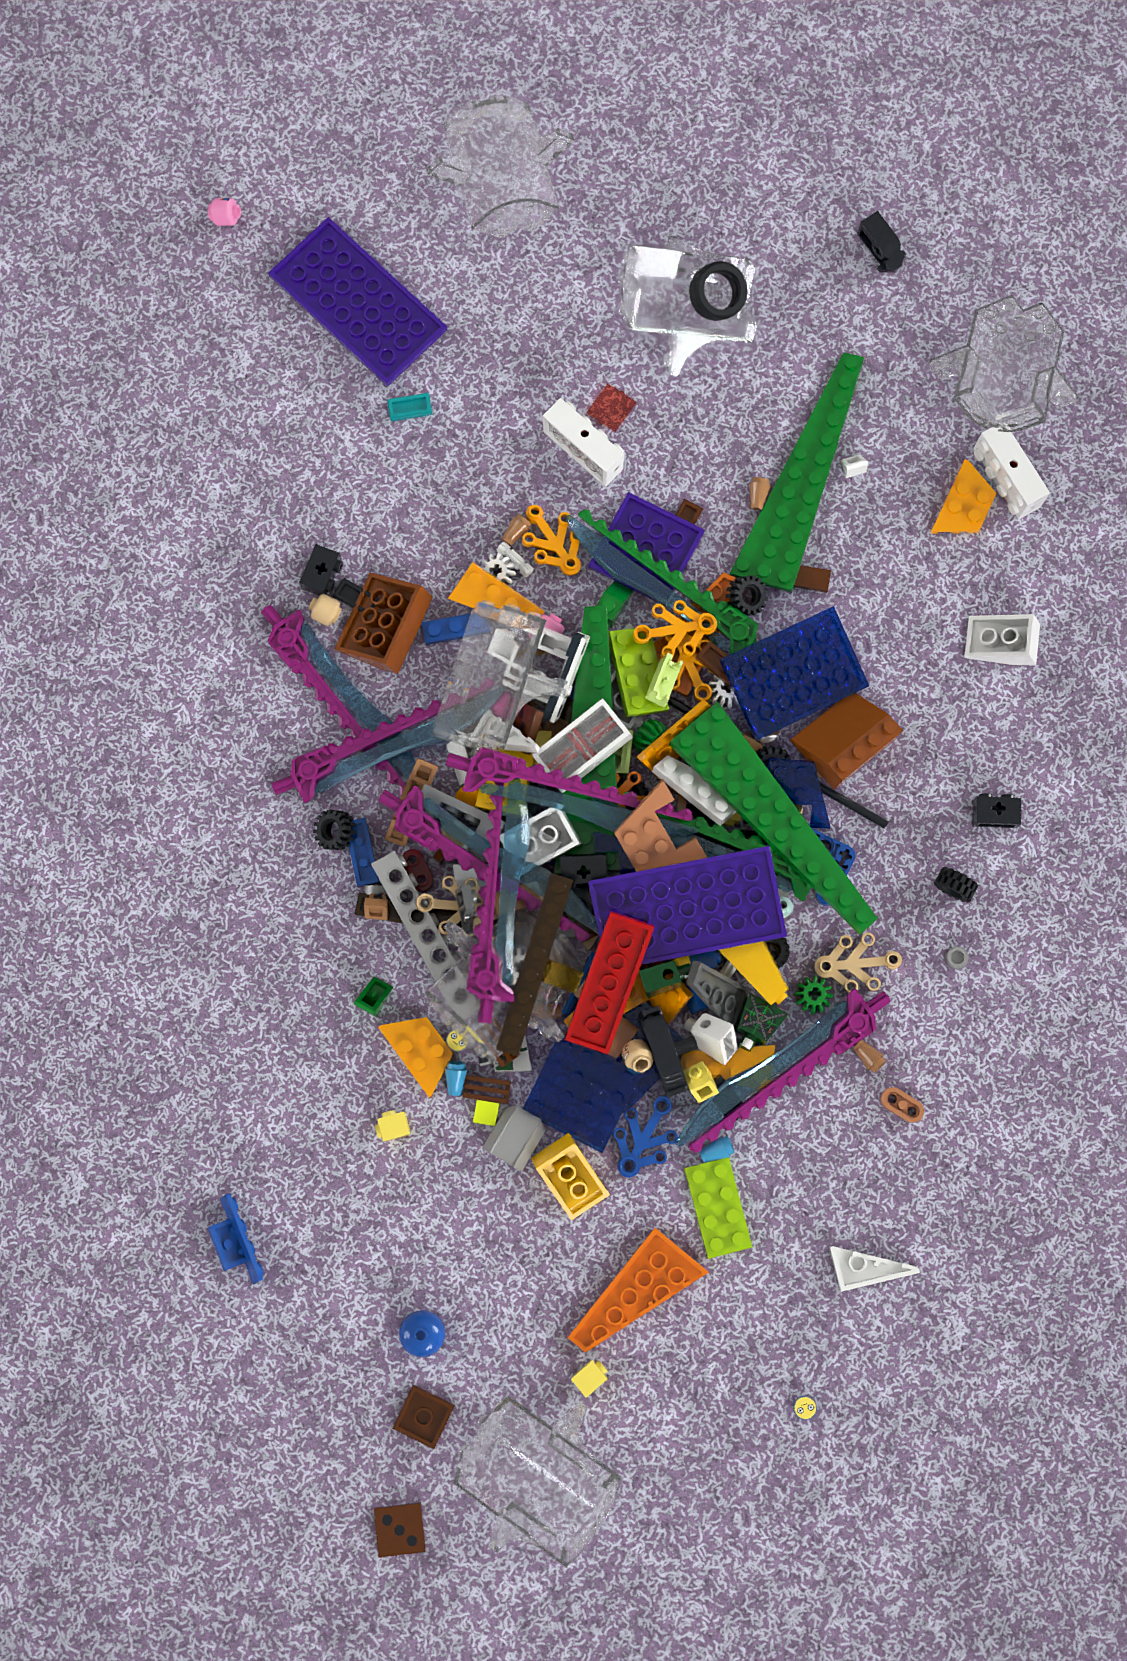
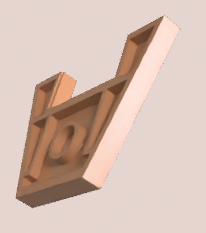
(647, 840)

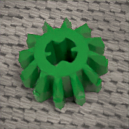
(647, 734)
(819, 1001)

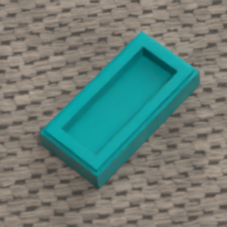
(409, 407)

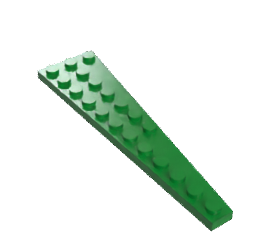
(785, 523)
(591, 686)
(740, 777)

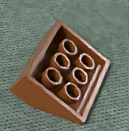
(390, 628)
(846, 738)

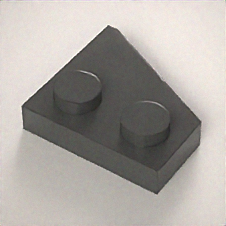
(466, 898)

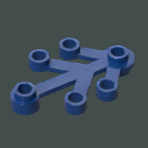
(643, 1140)

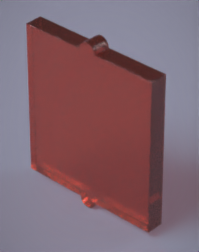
(611, 407)

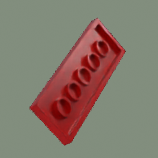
(609, 982)

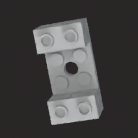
(458, 808)

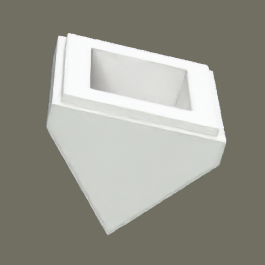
(854, 465)

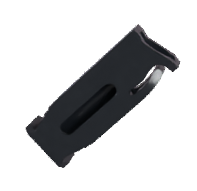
(665, 1051)

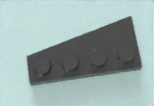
(718, 992)

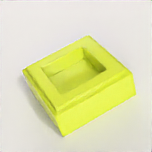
(486, 1113)

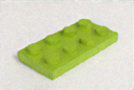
(634, 671)
(718, 1208)

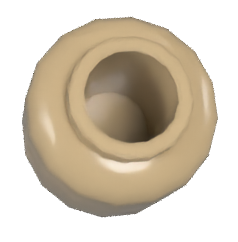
(325, 609)
(637, 1055)

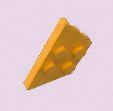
(966, 503)
(420, 1050)

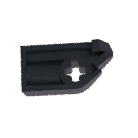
(881, 242)

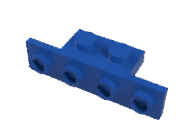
(232, 1242)

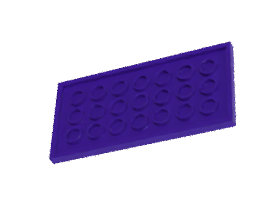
(357, 301)
(697, 903)

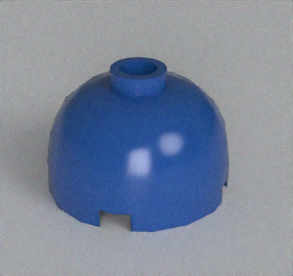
(422, 1333)

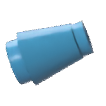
(455, 1077)
(717, 1149)

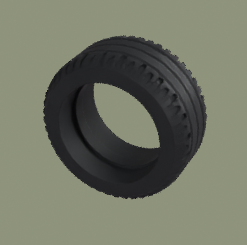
(737, 283)

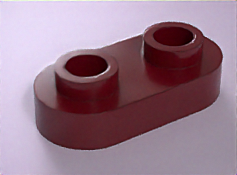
(418, 869)

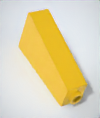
(759, 968)

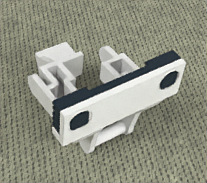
(572, 651)

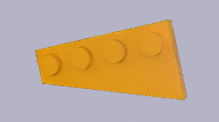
(672, 1001)

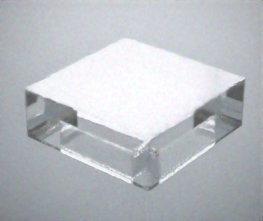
(545, 846)

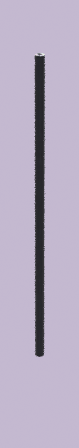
(824, 788)

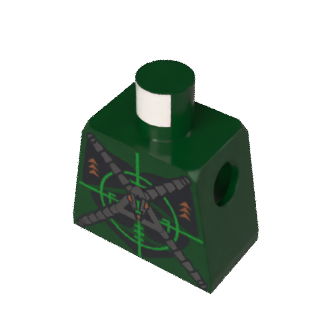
(654, 979)
(758, 1022)

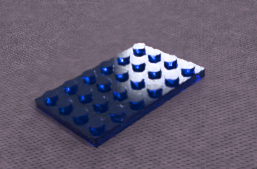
(794, 673)

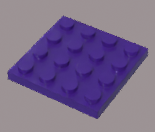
(653, 530)

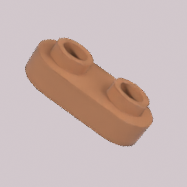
(901, 1105)

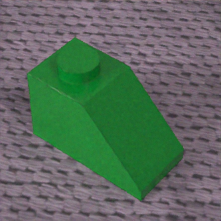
(615, 598)

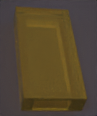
(562, 976)

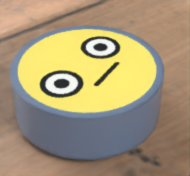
(804, 1407)

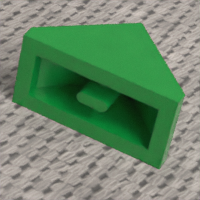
(373, 996)

